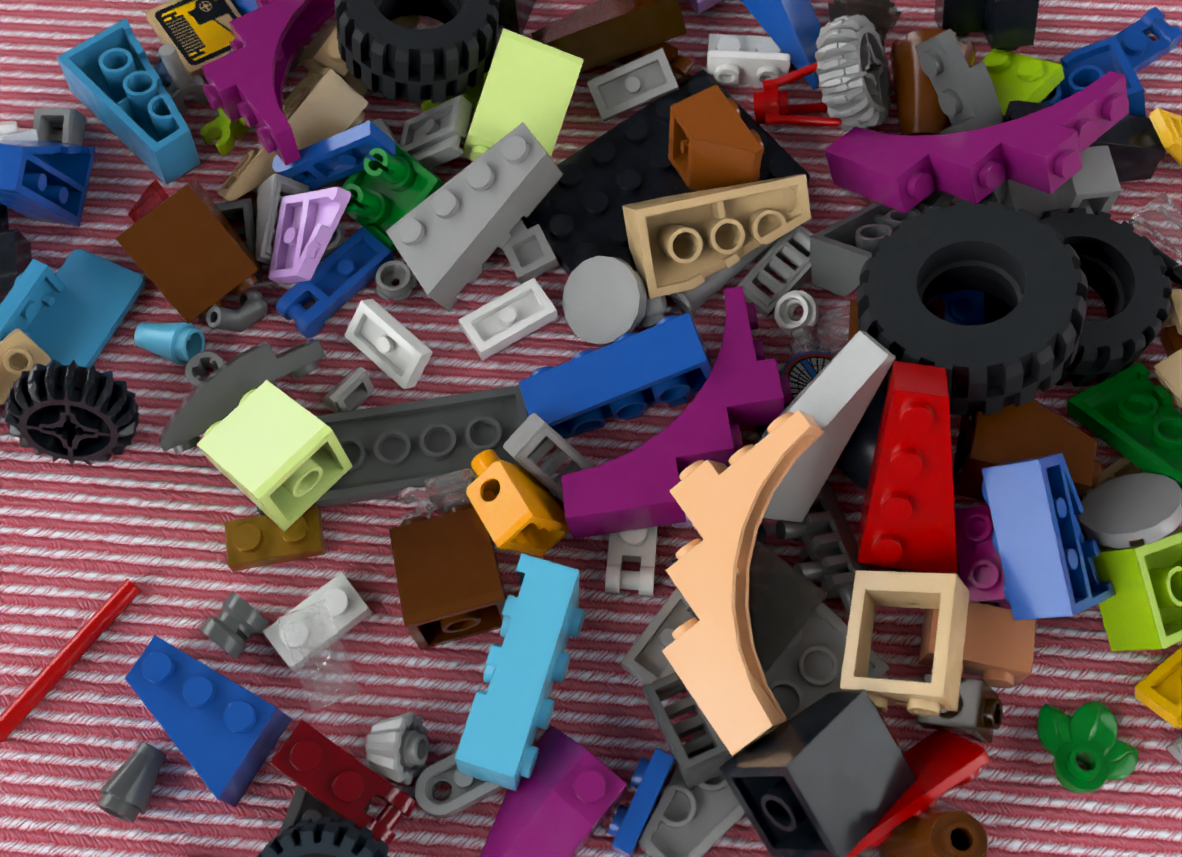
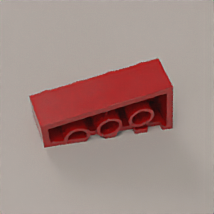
(910, 488)

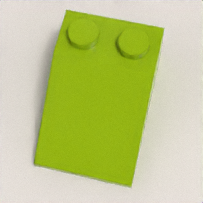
(1147, 591)

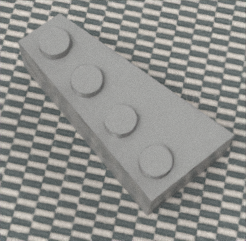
(473, 214)

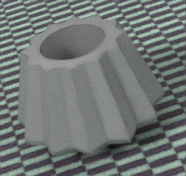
(398, 747)

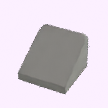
(349, 391)

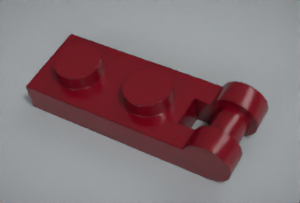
(341, 781)

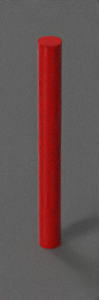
(66, 658)

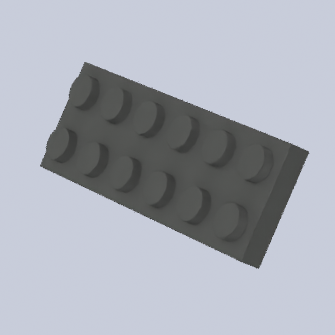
(419, 441)

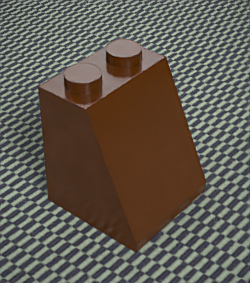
(191, 252)
(1020, 435)
(447, 577)

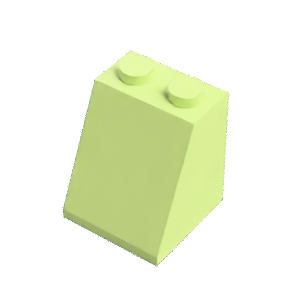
(523, 85)
(276, 453)

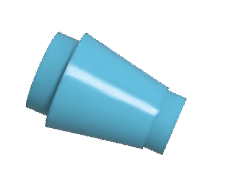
(170, 340)

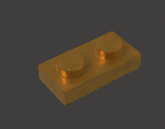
(262, 542)

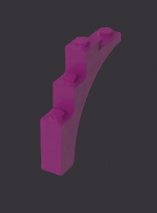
(253, 76)
(1031, 150)
(637, 486)

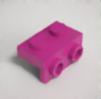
(977, 558)

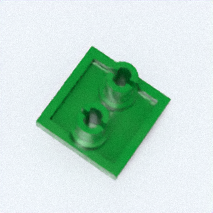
(388, 191)

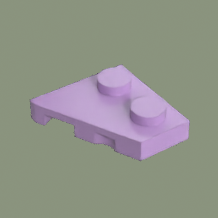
(304, 232)

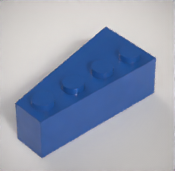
(620, 378)

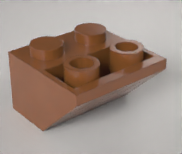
(712, 142)

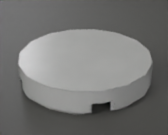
(603, 299)
(1132, 509)

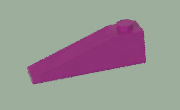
(557, 805)

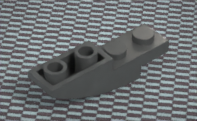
(962, 91)
(226, 386)

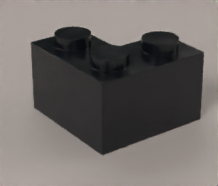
(1003, 22)

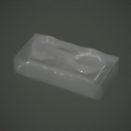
(318, 655)

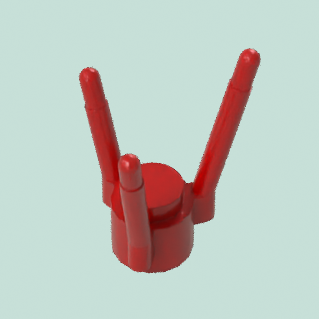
(773, 105)

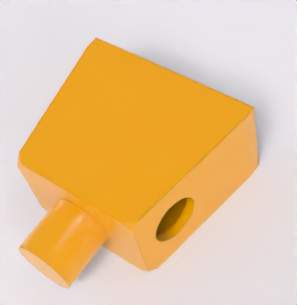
(515, 506)

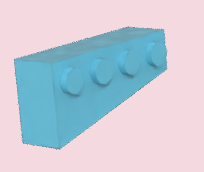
(522, 674)

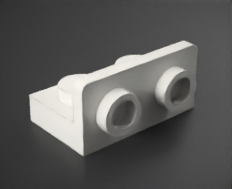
(745, 59)

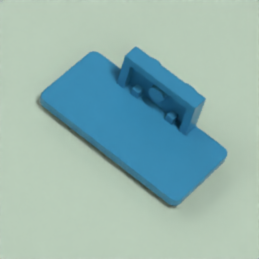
(71, 311)

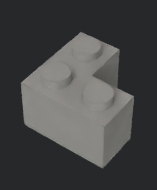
(1091, 188)

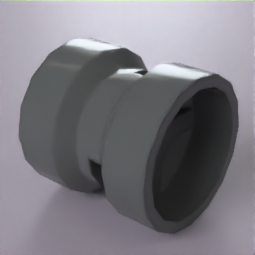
(234, 625)

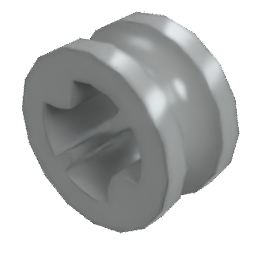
(199, 363)

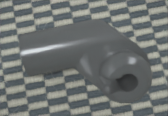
(238, 320)

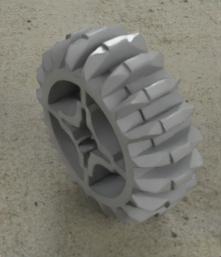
(853, 72)

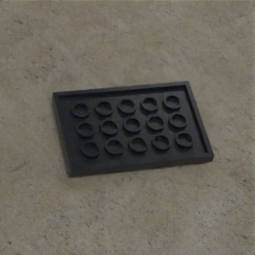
(623, 167)

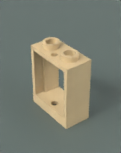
(910, 591)

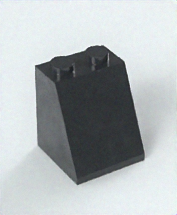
(820, 777)

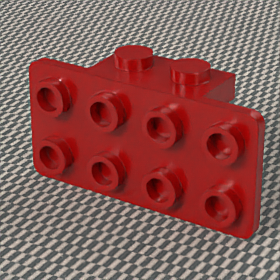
(938, 765)

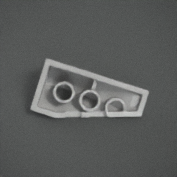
(837, 403)

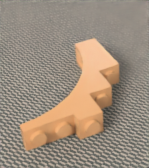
(718, 652)

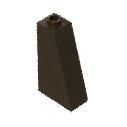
(613, 29)

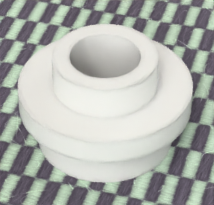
(786, 306)

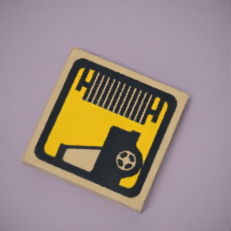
(195, 29)

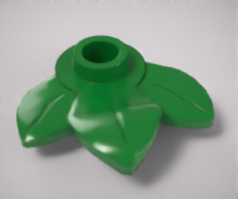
(1088, 738)

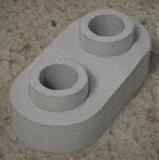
(465, 789)

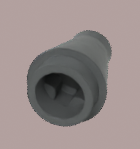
(132, 784)

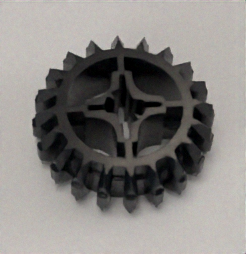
(72, 412)

